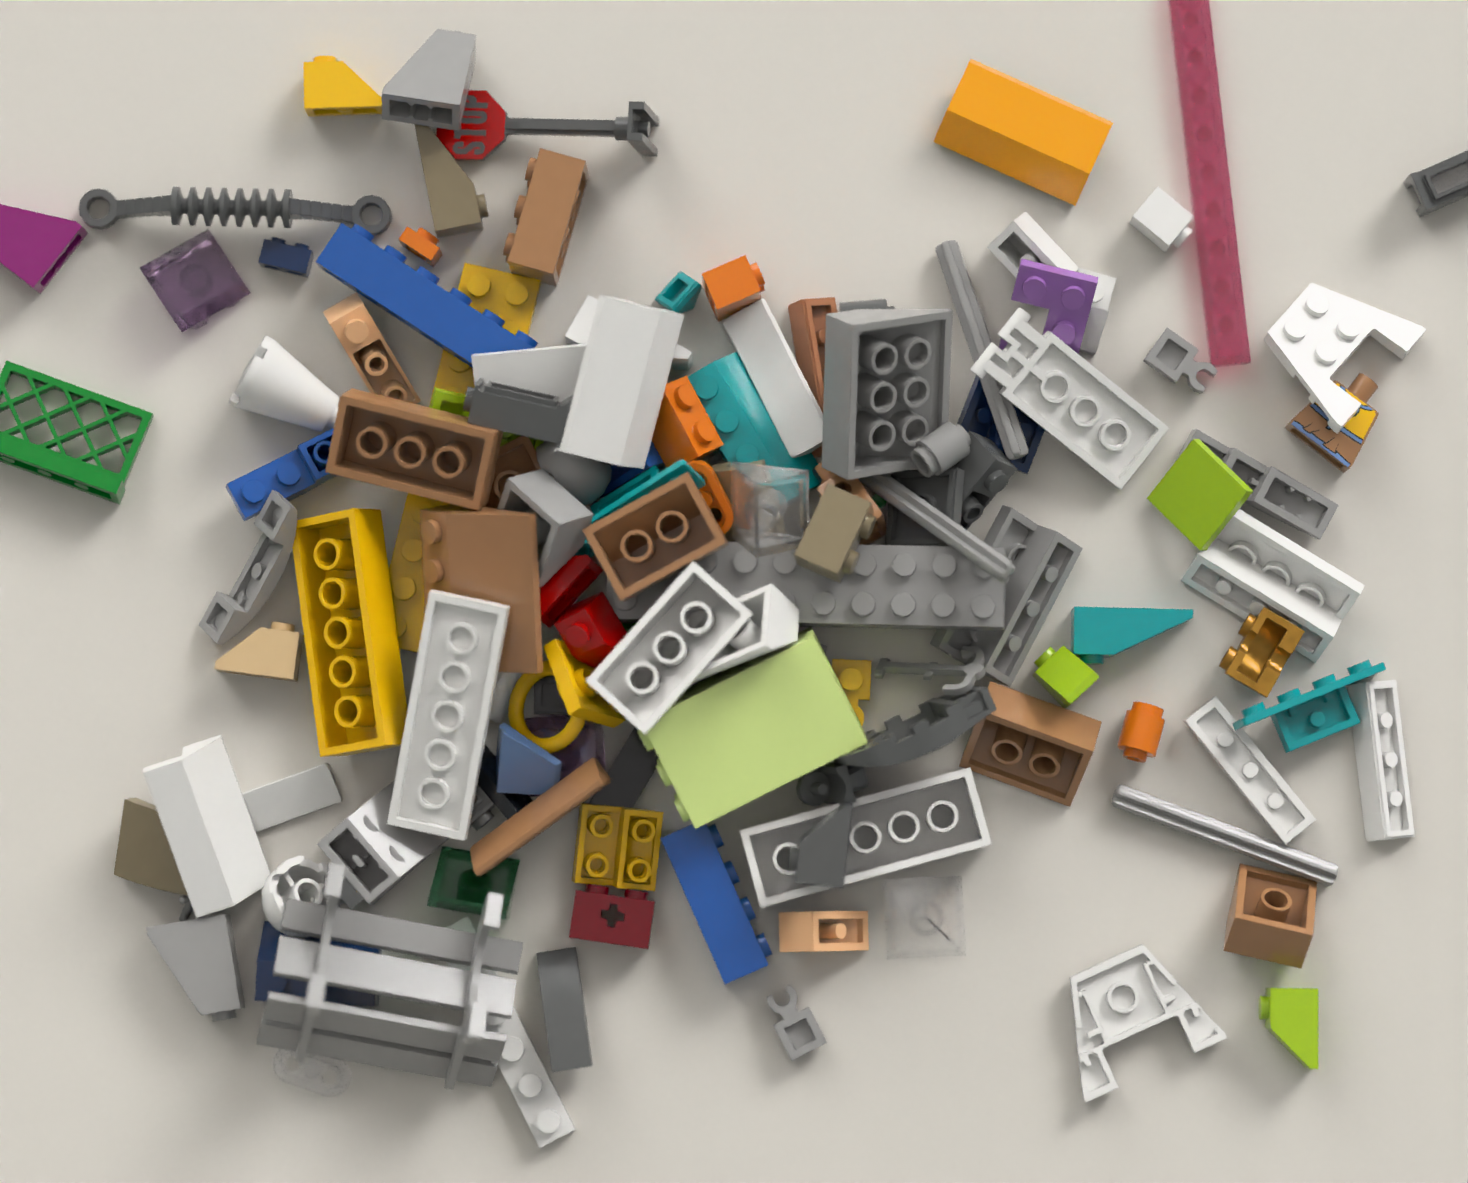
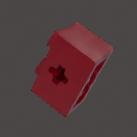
(589, 924)

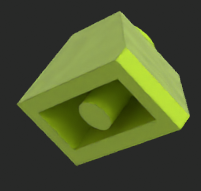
(1063, 675)
(1293, 1021)

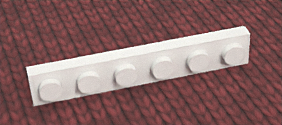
(525, 1070)

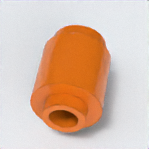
(1141, 732)

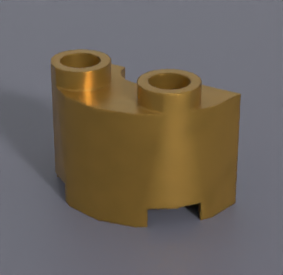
(1262, 652)

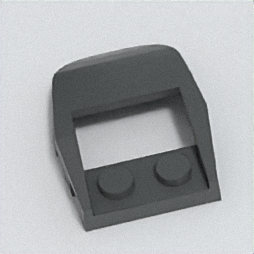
(936, 726)

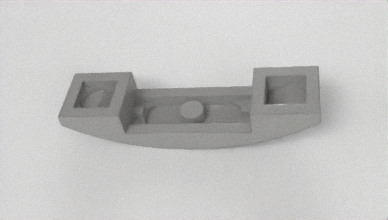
(261, 574)

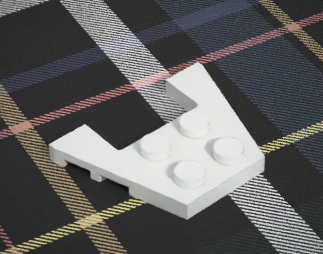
(1323, 333)
(1123, 999)

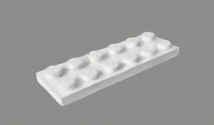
(448, 714)

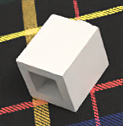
(1163, 220)

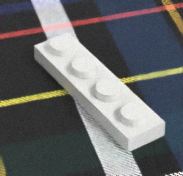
(1250, 771)

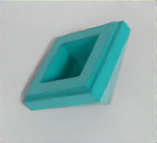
(679, 294)

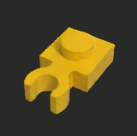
(855, 681)

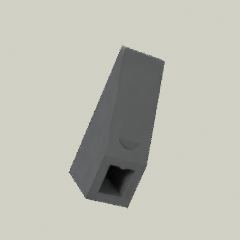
(985, 475)

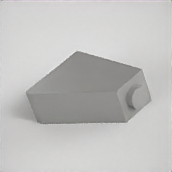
(433, 82)
(203, 962)

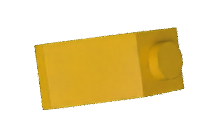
(337, 90)

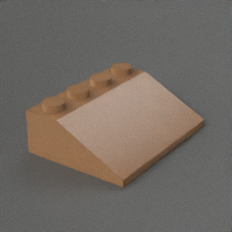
(489, 559)

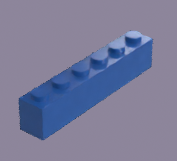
(415, 296)

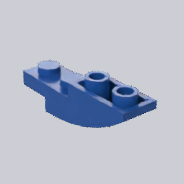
(289, 475)

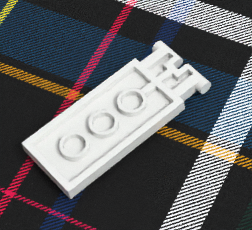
(1071, 400)

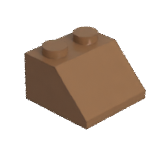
(1271, 916)

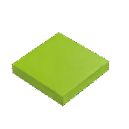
(1199, 494)

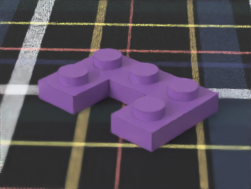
(1062, 292)

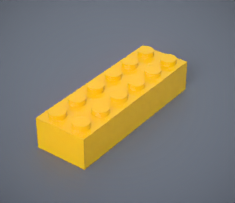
(350, 632)

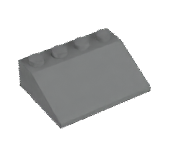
(883, 387)

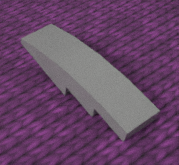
(1273, 490)

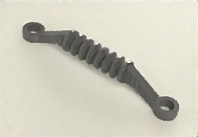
(288, 208)

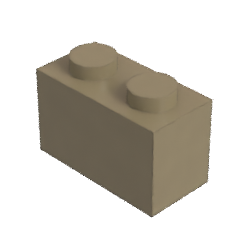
(835, 533)

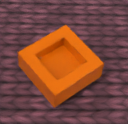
(421, 244)

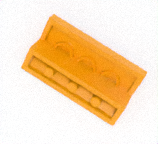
(1022, 132)

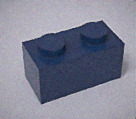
(285, 257)

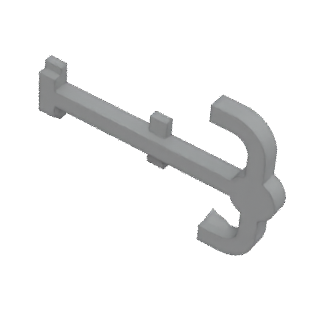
(972, 671)

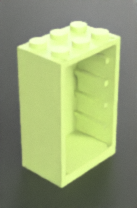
(753, 730)

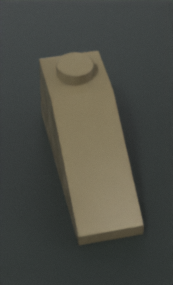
(450, 191)

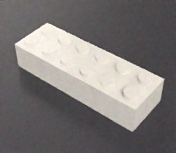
(886, 834)

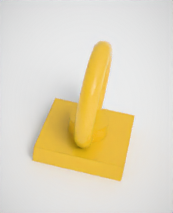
(578, 696)

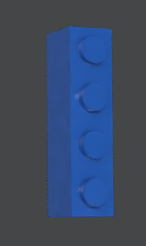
(715, 902)

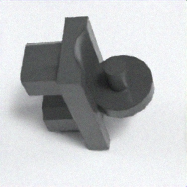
(831, 784)

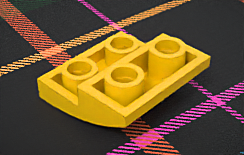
(617, 846)

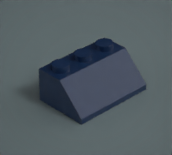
(268, 982)

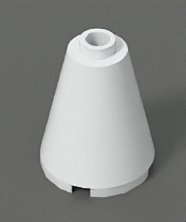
(284, 389)

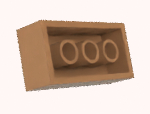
(413, 449)

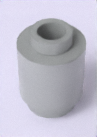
(941, 449)

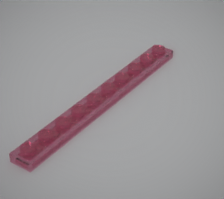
(1209, 182)

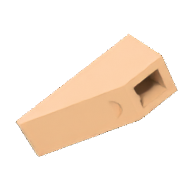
(369, 350)

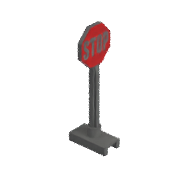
(488, 125)

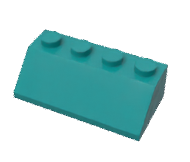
(742, 417)

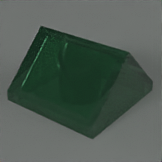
(461, 890)

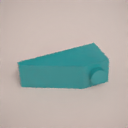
(1111, 630)

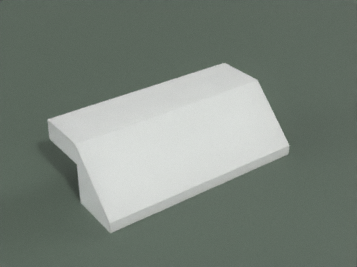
(621, 382)
(1260, 568)
(208, 826)

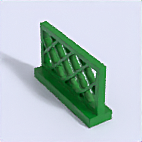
(59, 466)

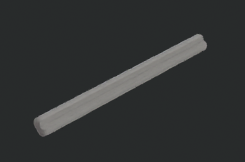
(978, 340)
(940, 525)
(1225, 835)

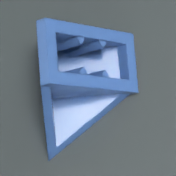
(523, 765)

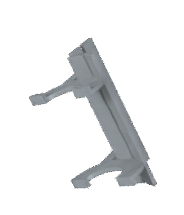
(383, 1038)

